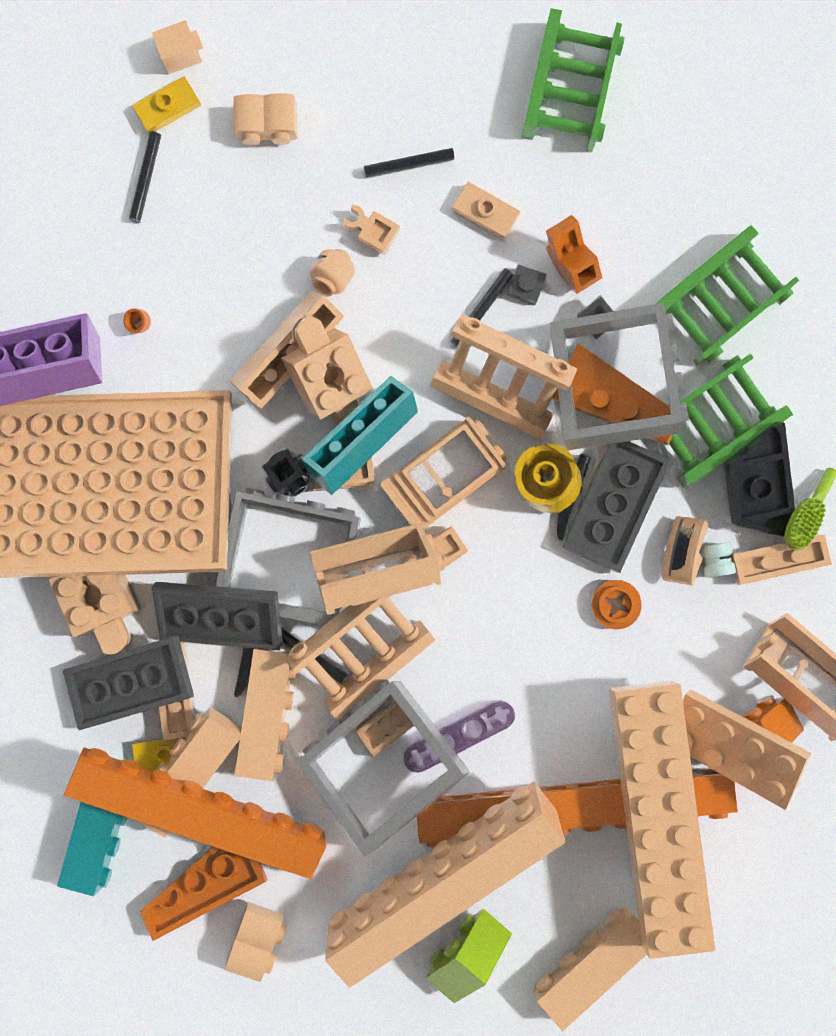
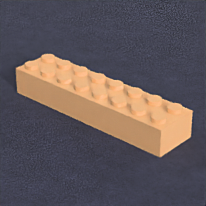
(661, 819)
(442, 883)

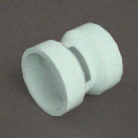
(717, 560)

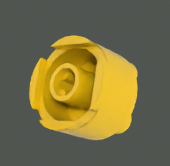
(548, 461)

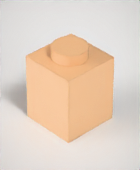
(178, 46)

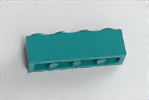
(360, 435)
(90, 850)

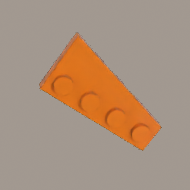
(610, 394)
(200, 889)

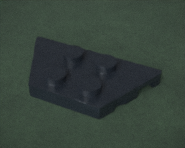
(761, 483)

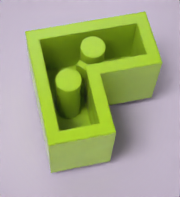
(469, 958)

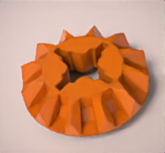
(630, 600)

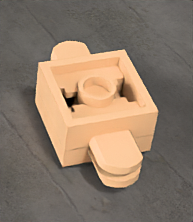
(325, 370)
(98, 607)

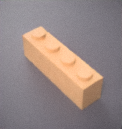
(265, 369)
(265, 716)
(201, 752)
(591, 969)

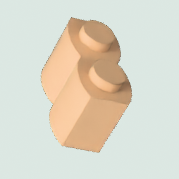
(265, 118)
(255, 941)

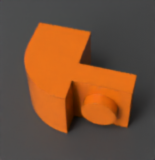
(570, 255)

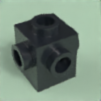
(278, 469)

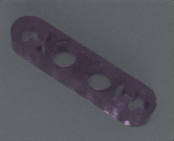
(461, 740)

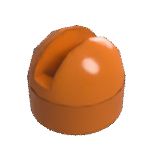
(134, 316)

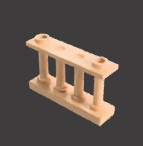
(491, 398)
(367, 676)

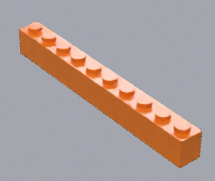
(577, 805)

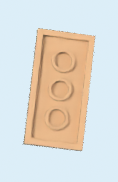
(743, 750)

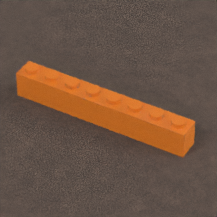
(196, 812)

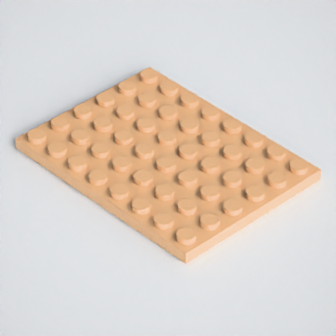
(115, 484)

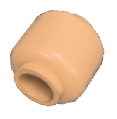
(332, 271)

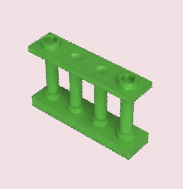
(551, 60)
(719, 267)
(744, 433)

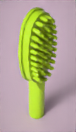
(809, 514)

